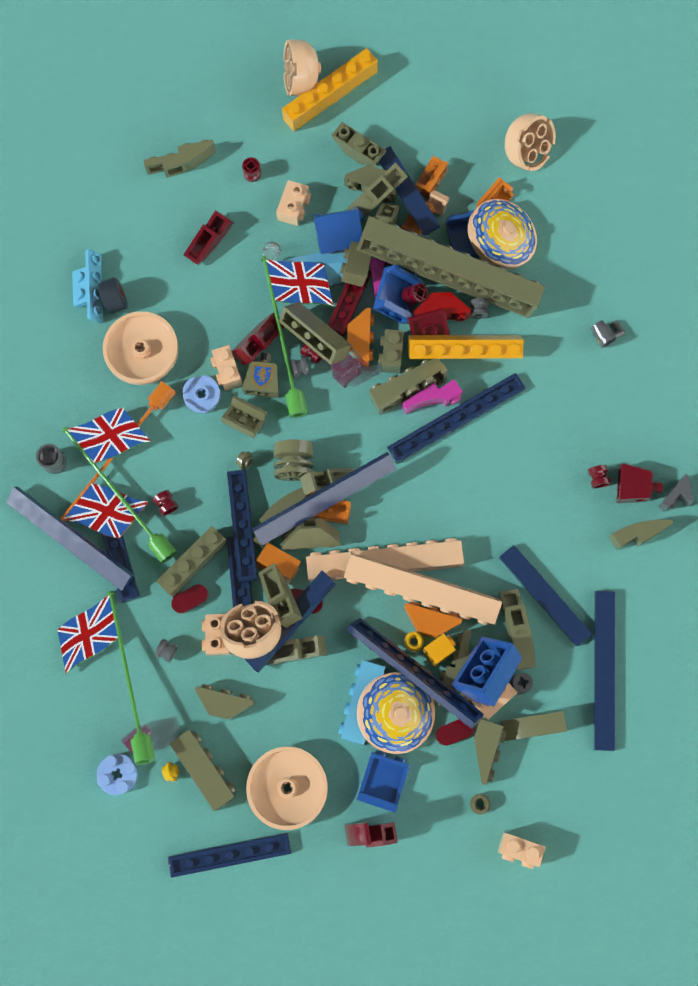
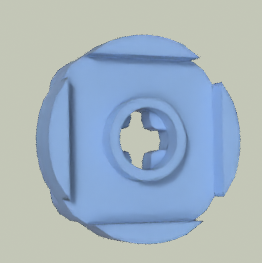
(205, 404)
(127, 769)

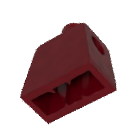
(635, 484)

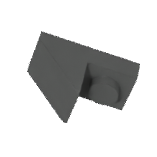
(681, 491)

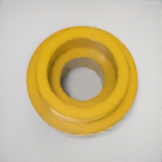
(416, 635)
(170, 772)

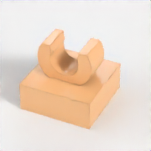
(439, 201)

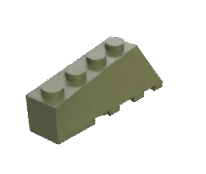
(407, 385)

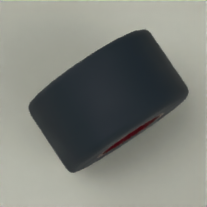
(112, 295)

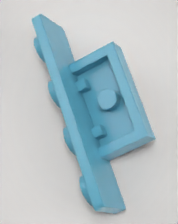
(86, 286)

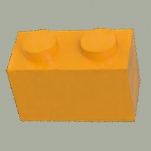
(439, 649)

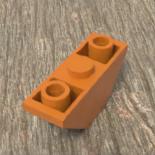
(360, 336)
(430, 620)

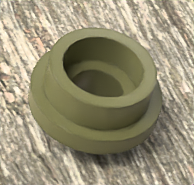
(244, 460)
(486, 806)

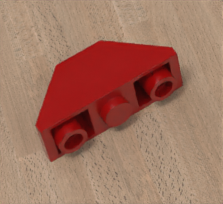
(453, 307)

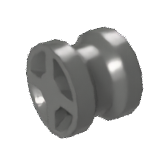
(479, 308)
(300, 367)
(166, 650)
(522, 685)

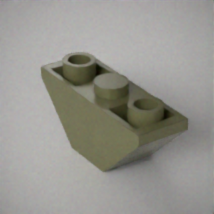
(357, 146)
(364, 178)
(310, 535)
(223, 703)

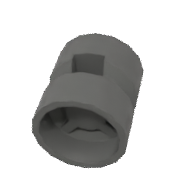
(51, 458)

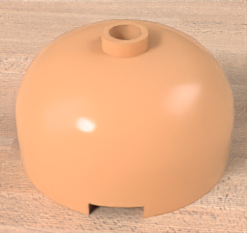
(300, 67)
(527, 137)
(251, 630)

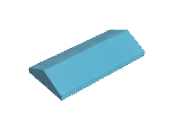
(331, 261)

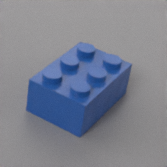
(487, 671)

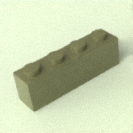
(314, 333)
(192, 562)
(203, 770)

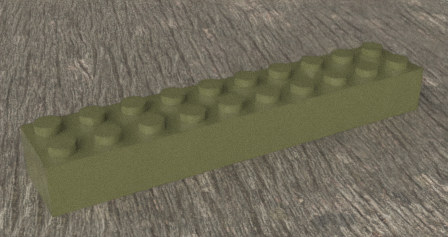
(450, 267)

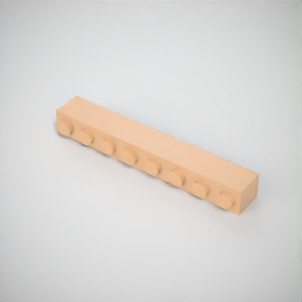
(410, 557)
(422, 588)

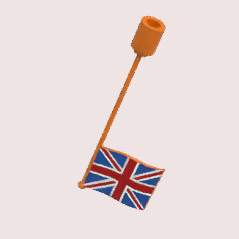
(99, 505)

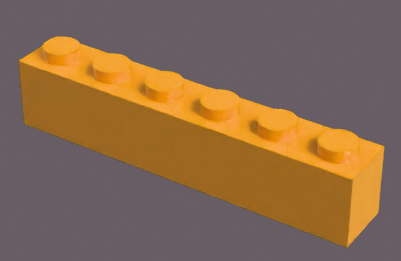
(330, 89)
(464, 346)

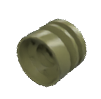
(294, 459)

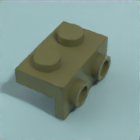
(244, 417)

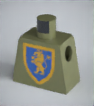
(262, 378)

